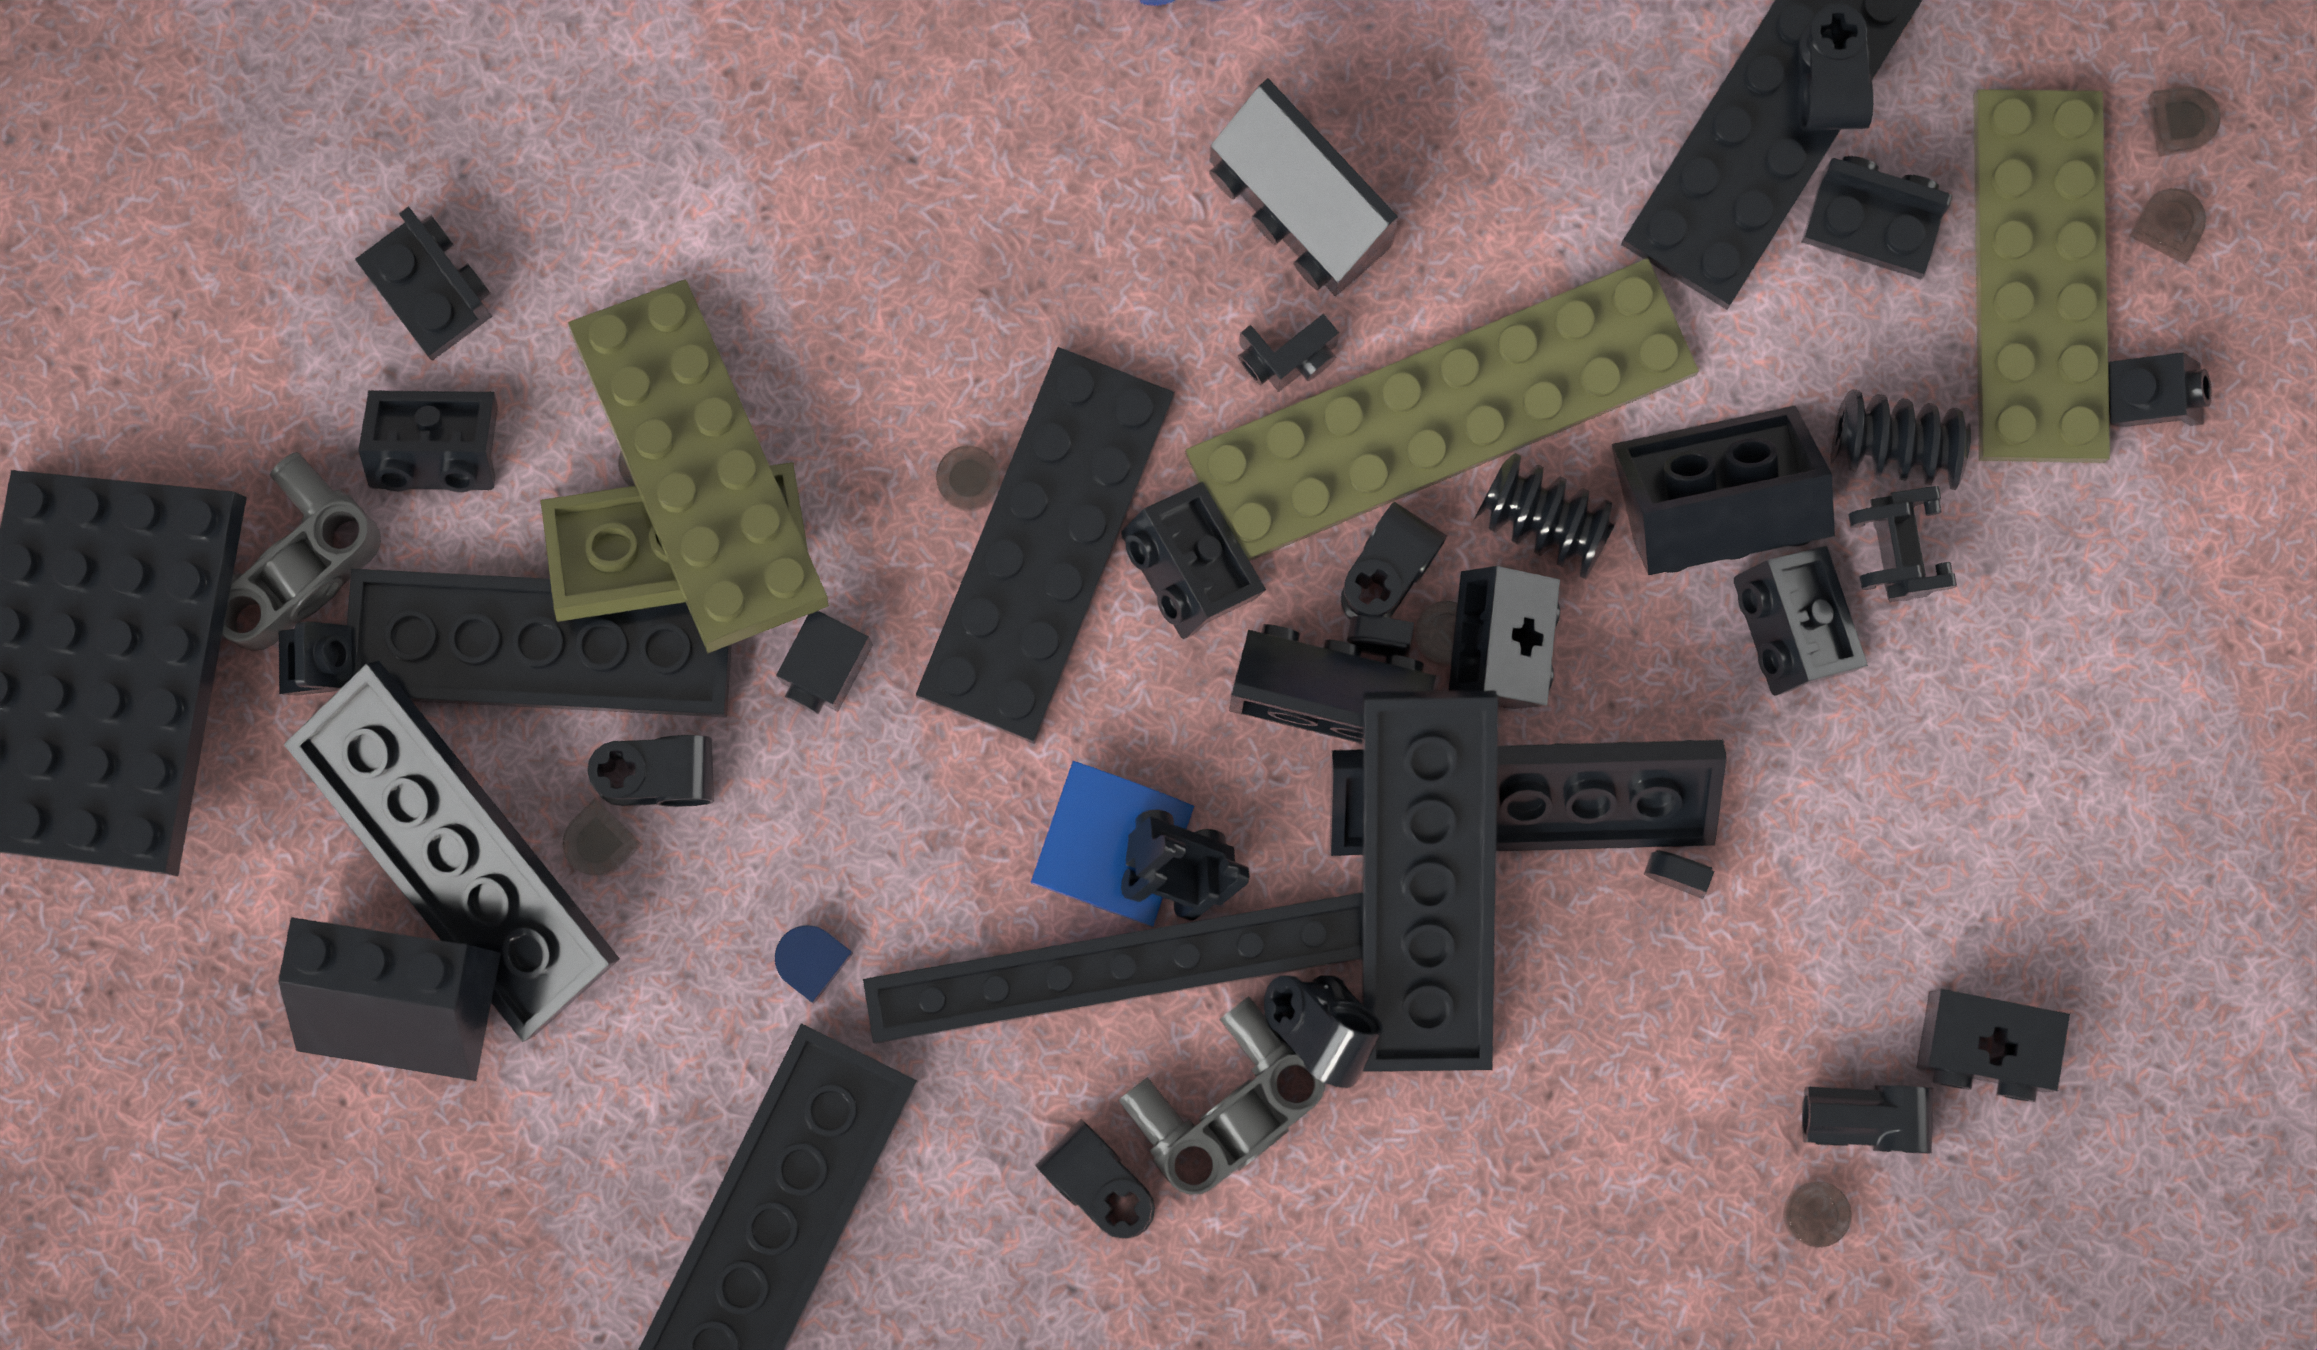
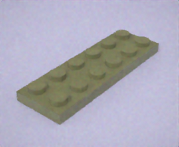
(2041, 276)
(698, 466)

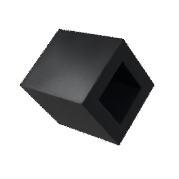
(823, 663)

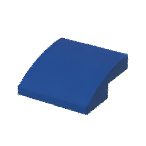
(1090, 840)

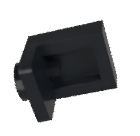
(1304, 354)
(2158, 390)
(314, 658)

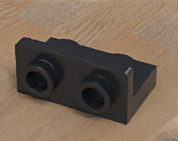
(1876, 216)
(424, 285)
(428, 440)
(1191, 559)
(1799, 620)

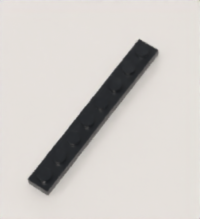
(1114, 968)

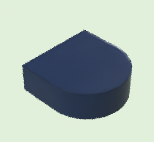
(810, 960)

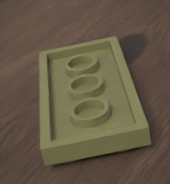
(609, 554)

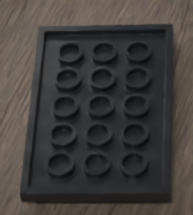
(108, 663)

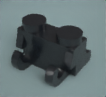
(1900, 545)
(1180, 865)

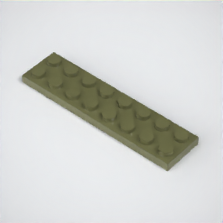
(1444, 410)

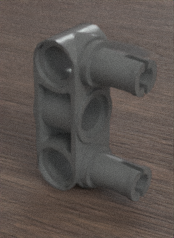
(304, 567)
(1242, 1122)

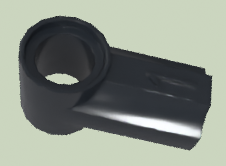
(1881, 1118)

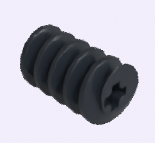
(1902, 437)
(1548, 514)

